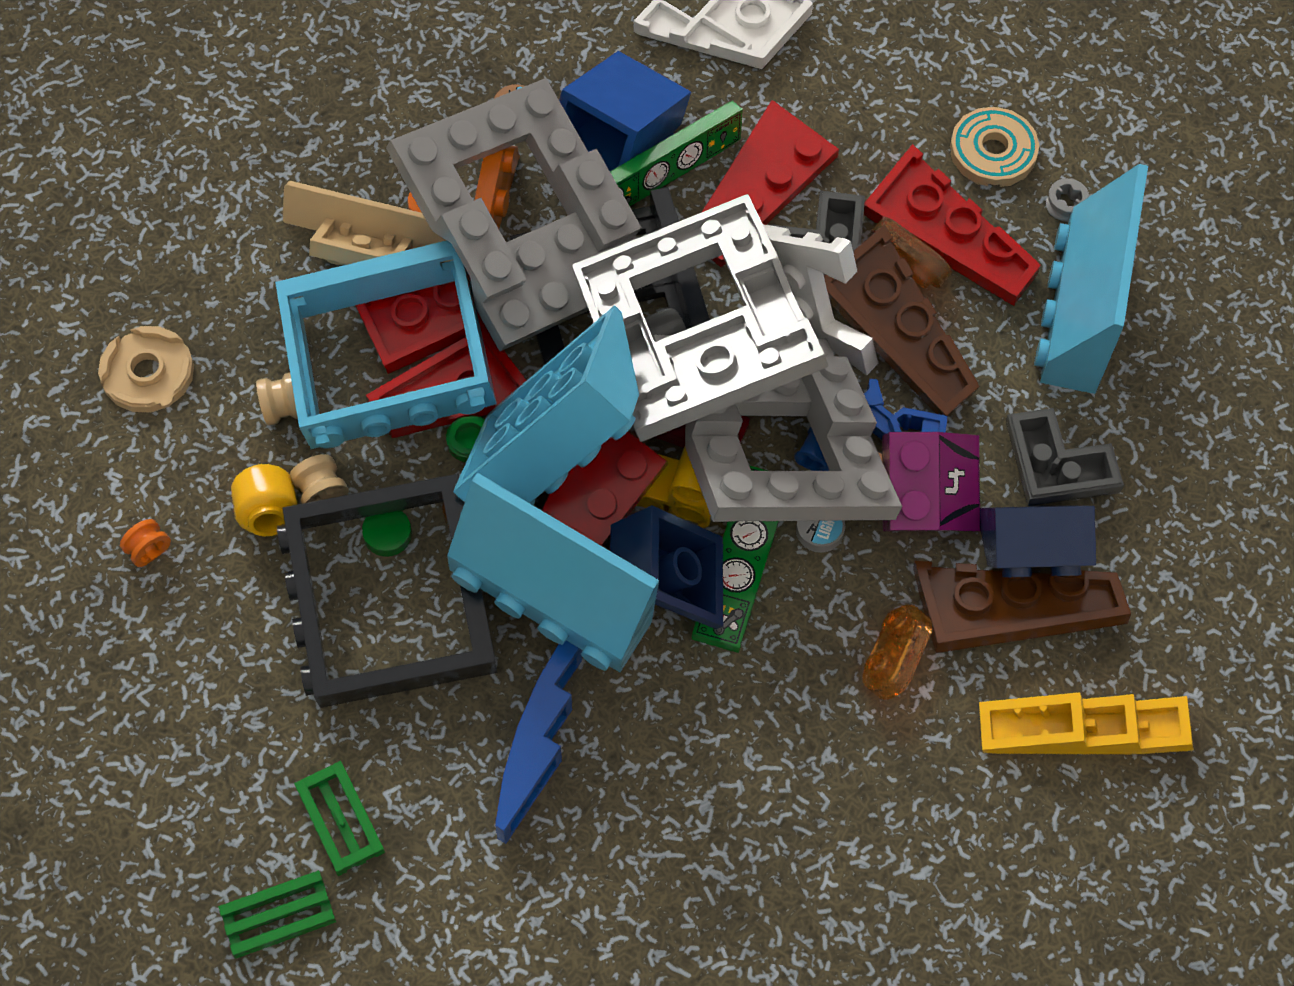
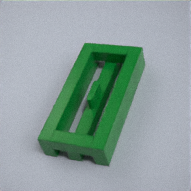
(357, 856)
(272, 894)

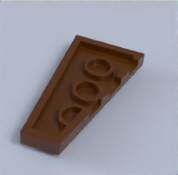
(903, 324)
(987, 609)

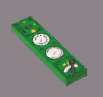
(679, 153)
(744, 561)

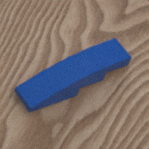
(533, 752)

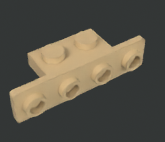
(353, 227)

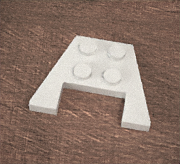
(728, 29)
(804, 264)

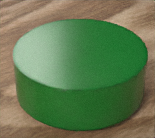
(462, 436)
(387, 533)

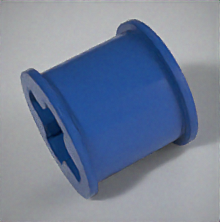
(810, 454)

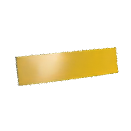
(1085, 725)

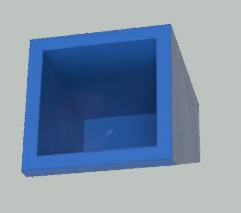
(623, 108)

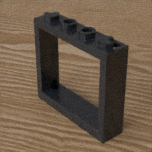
(307, 627)

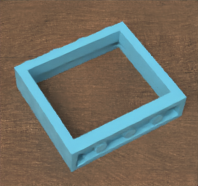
(365, 283)

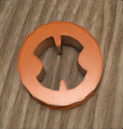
(144, 542)

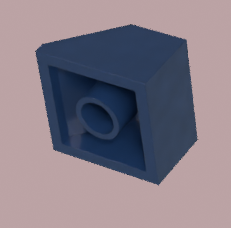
(1039, 538)
(678, 555)

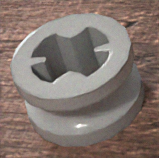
(1059, 208)

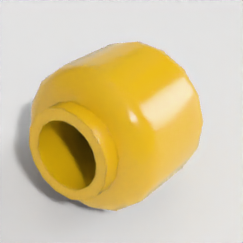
(259, 498)

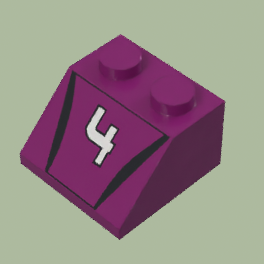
(934, 480)

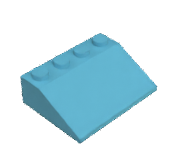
(1091, 284)
(558, 415)
(551, 575)

